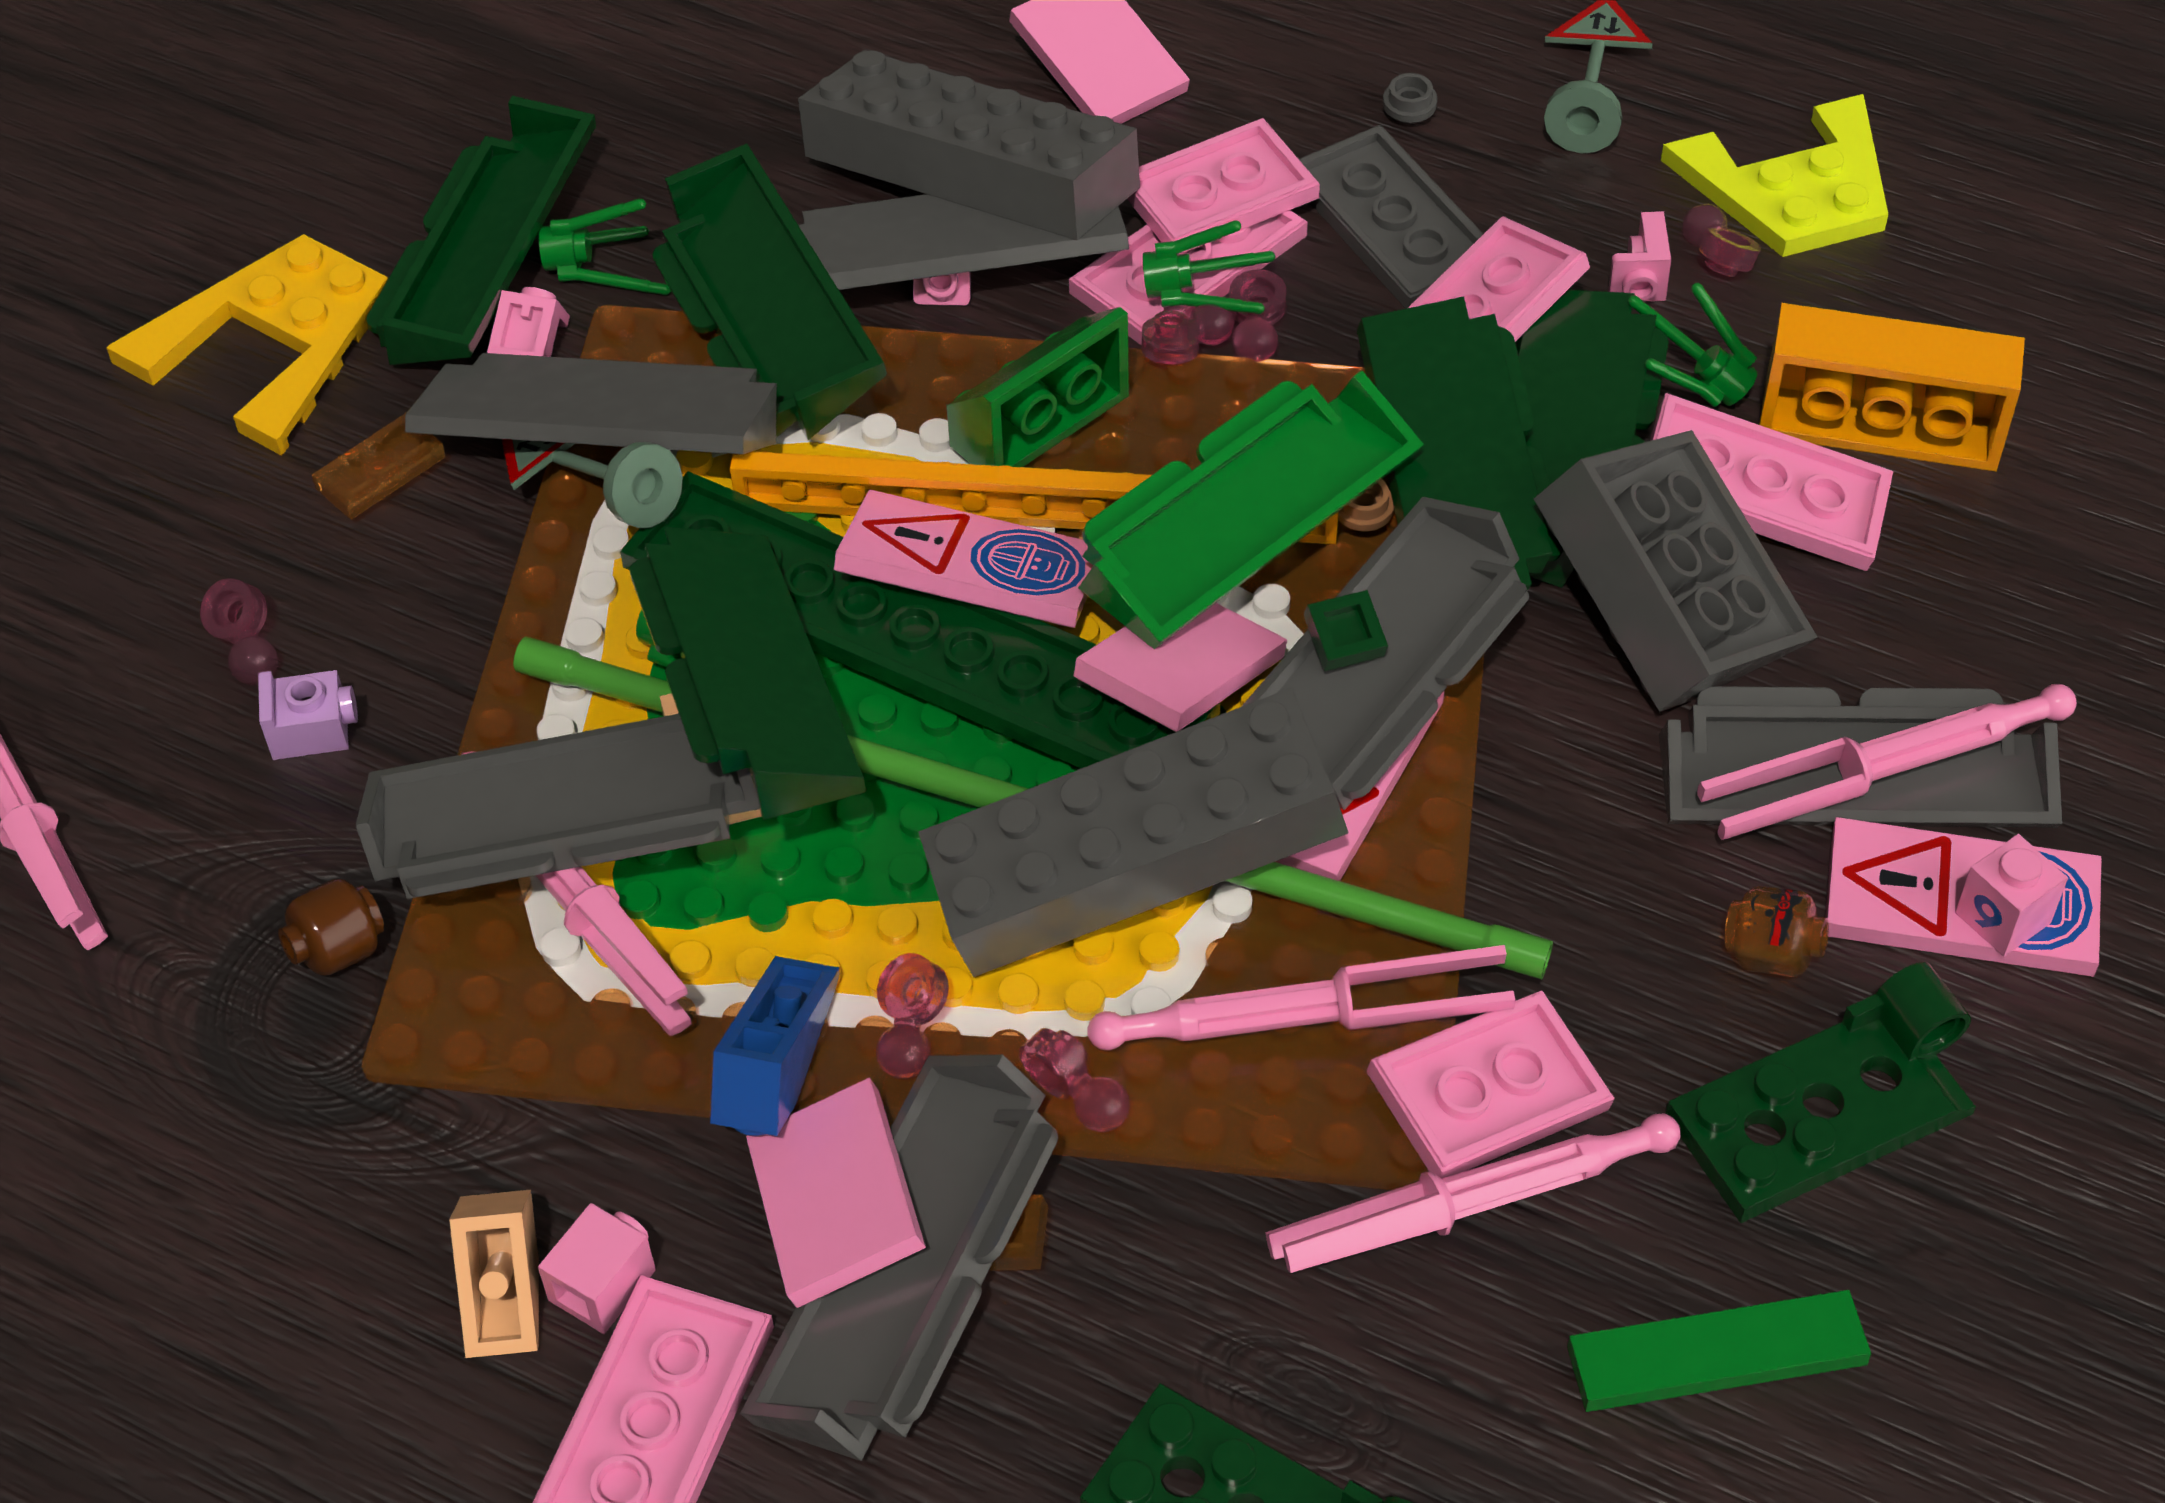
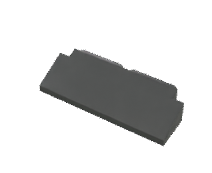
(937, 238)
(599, 403)
(1442, 599)
(1741, 727)
(546, 807)
(882, 1342)

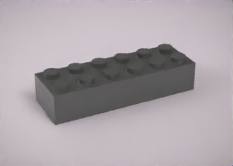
(971, 143)
(1132, 832)

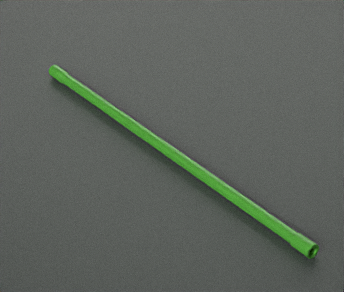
(1524, 951)

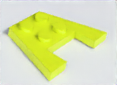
(1799, 197)

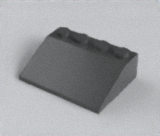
(1673, 567)

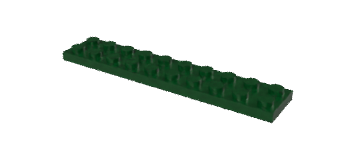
(949, 652)

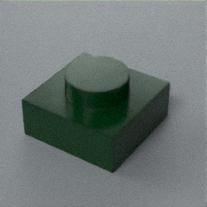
(1345, 630)

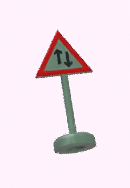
(1585, 113)
(638, 483)

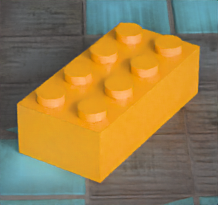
(1892, 386)

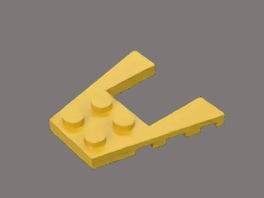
(294, 295)

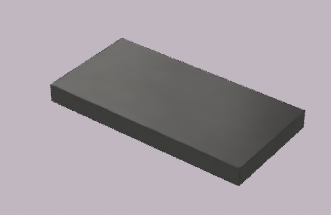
(1389, 212)

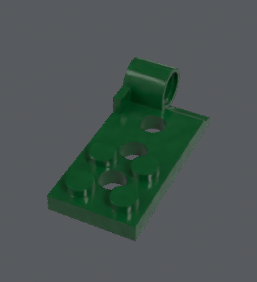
(1888, 1033)
(1232, 1464)

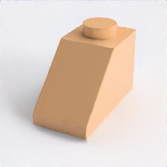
(497, 1272)

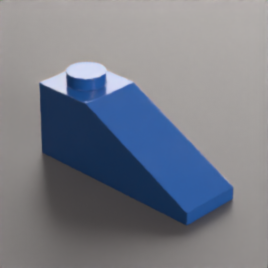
(770, 1047)

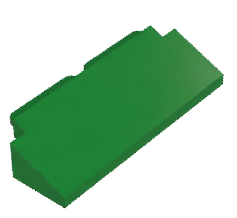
(1260, 489)

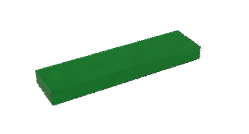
(1718, 1350)

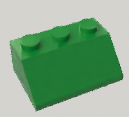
(1044, 393)

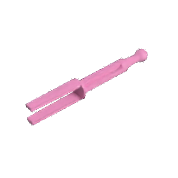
(1880, 757)
(32, 833)
(599, 919)
(1305, 1004)
(1438, 1202)

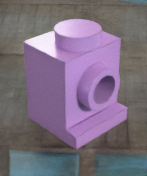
(305, 713)

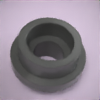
(1410, 98)

